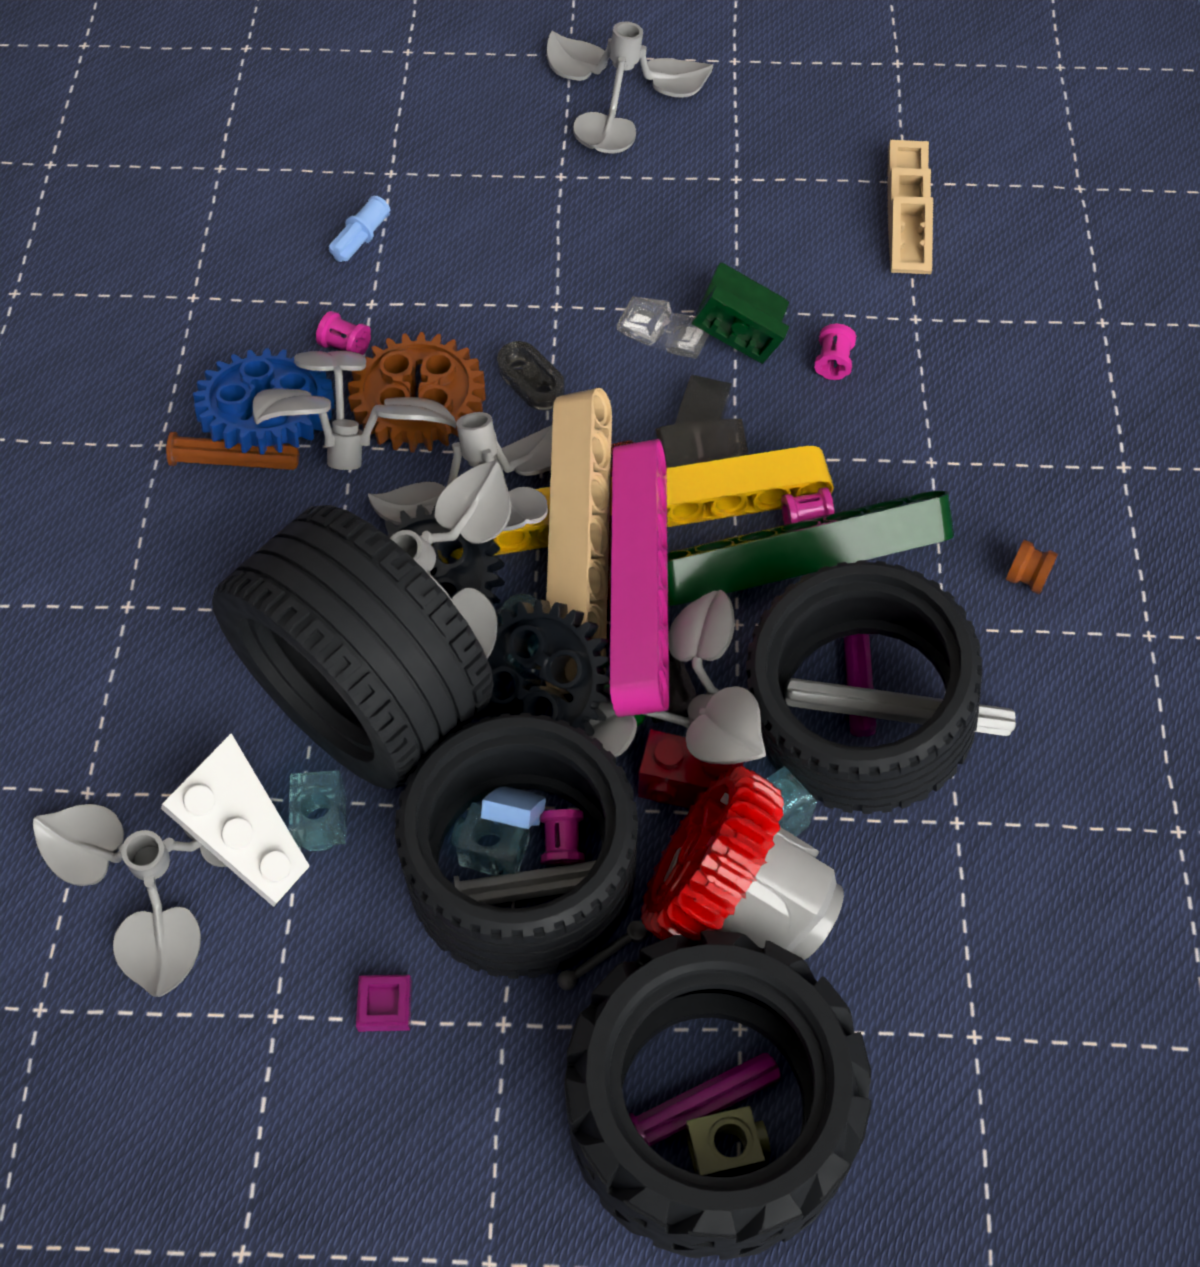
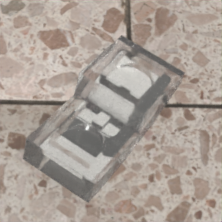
(656, 326)

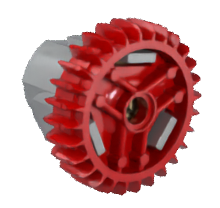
(742, 872)

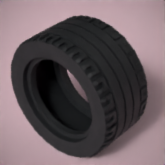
(354, 643)

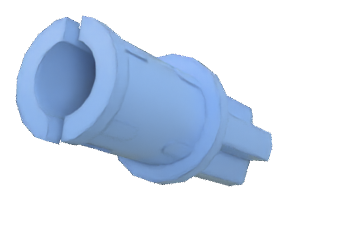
(359, 229)

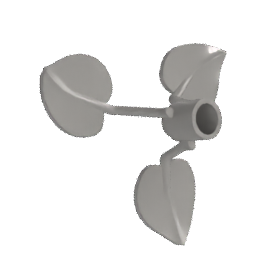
(579, 59)
(345, 438)
(478, 446)
(479, 510)
(721, 723)
(148, 946)

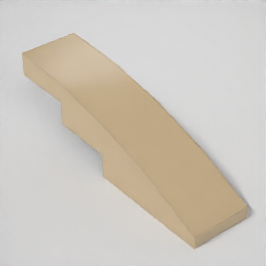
(909, 207)

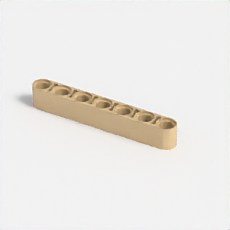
(580, 509)

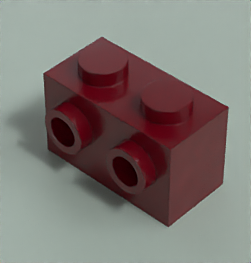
(672, 773)

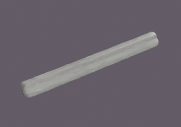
(886, 705)

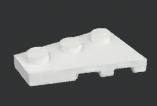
(237, 822)

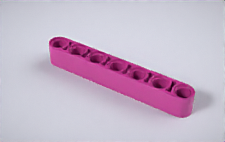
(639, 580)

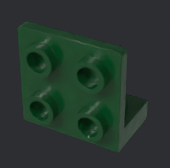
(742, 313)

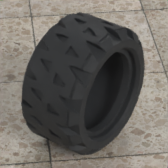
(745, 984)

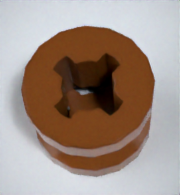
(1031, 566)

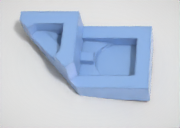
(513, 807)

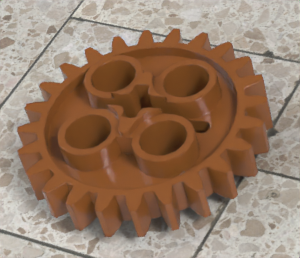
(446, 378)

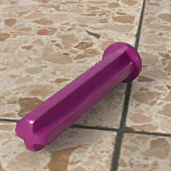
(859, 674)
(707, 1098)

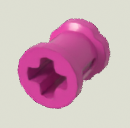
(333, 321)
(830, 351)
(806, 506)
(562, 837)

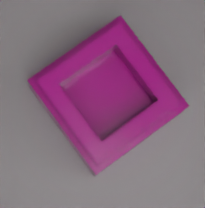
(384, 1003)

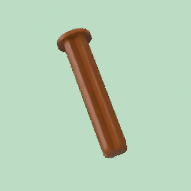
(209, 452)

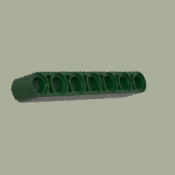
(808, 546)

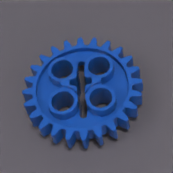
(227, 398)

